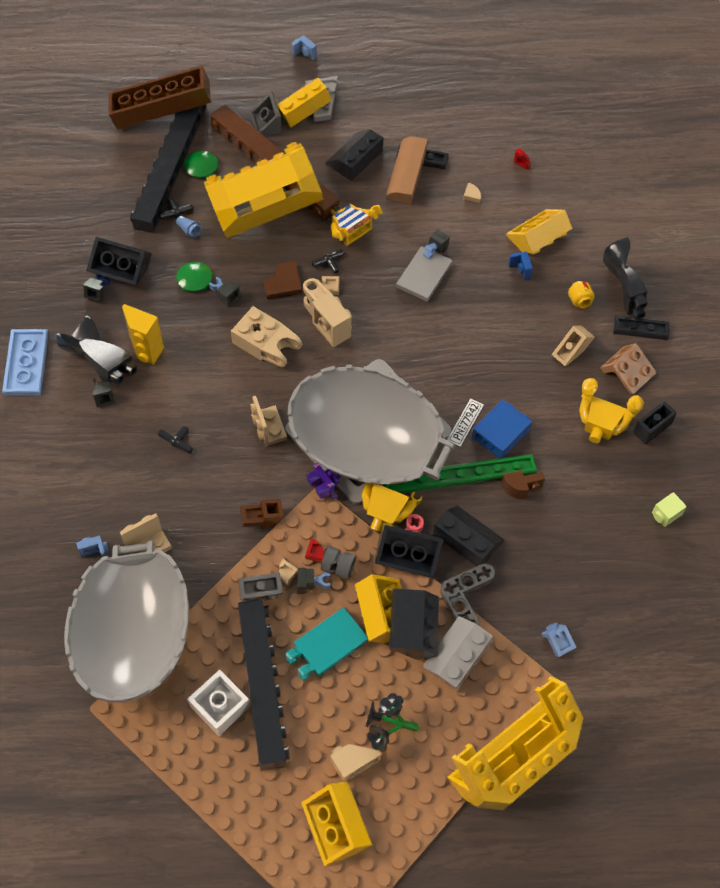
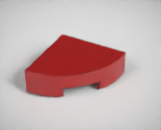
(522, 159)
(314, 551)

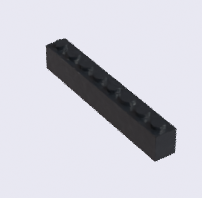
(262, 686)

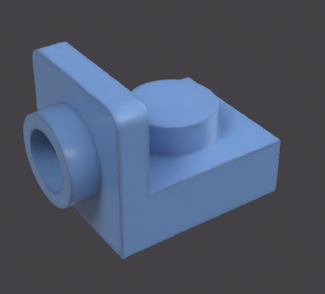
(305, 46)
(559, 639)

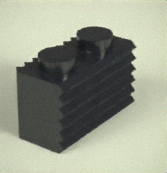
(654, 422)

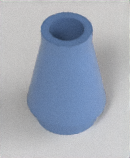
(190, 227)

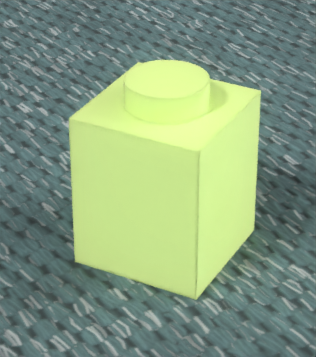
(668, 509)

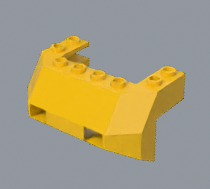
(264, 191)
(520, 752)

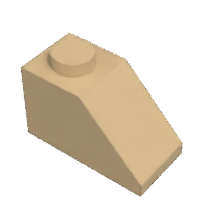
(573, 345)
(353, 760)

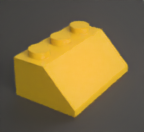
(304, 102)
(540, 230)
(144, 334)
(376, 605)
(336, 823)

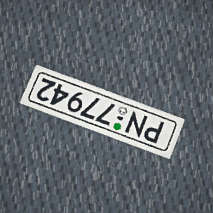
(465, 422)

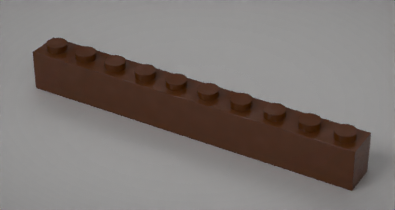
(258, 148)

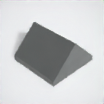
(266, 116)

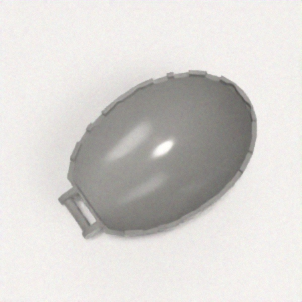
(367, 425)
(127, 623)

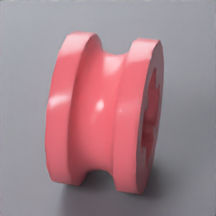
(415, 518)

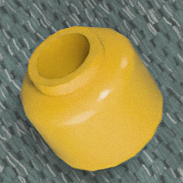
(581, 294)

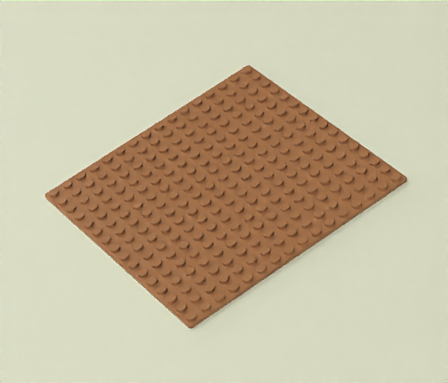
(402, 796)

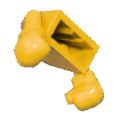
(605, 418)

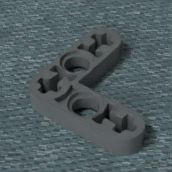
(458, 595)

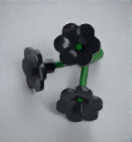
(389, 707)

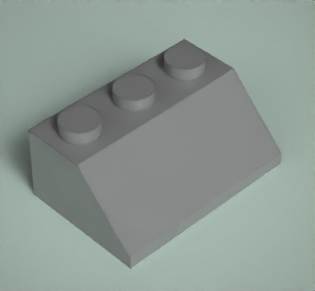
(459, 652)

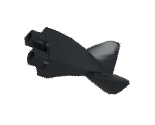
(633, 288)
(106, 359)

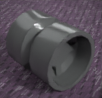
(338, 562)

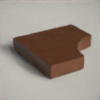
(284, 282)

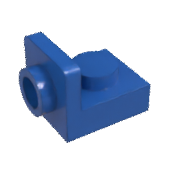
(523, 262)

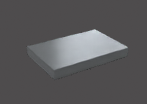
(424, 274)

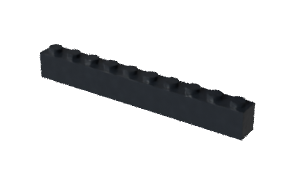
(166, 169)

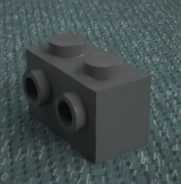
(260, 586)

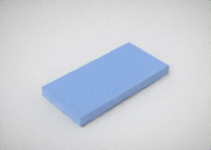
(25, 362)

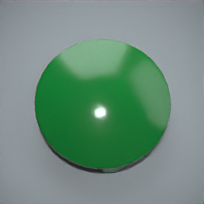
(201, 164)
(194, 276)

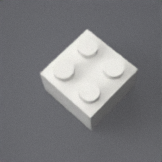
(219, 702)

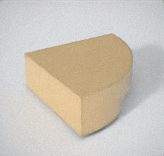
(472, 193)
(331, 284)
(287, 572)

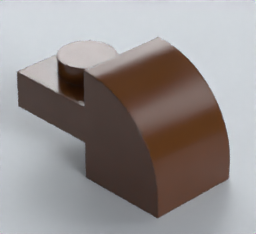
(518, 485)
(265, 514)

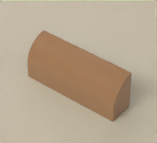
(407, 170)

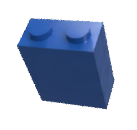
(501, 429)

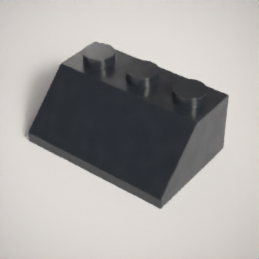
(356, 154)
(118, 261)
(467, 535)
(408, 550)
(414, 623)

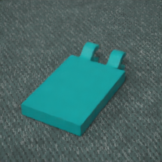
(327, 644)

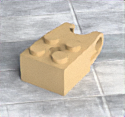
(327, 313)
(264, 337)

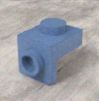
(91, 546)

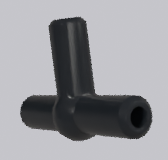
(175, 211)
(328, 258)
(176, 440)

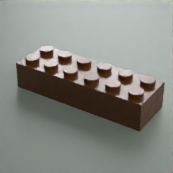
(159, 97)

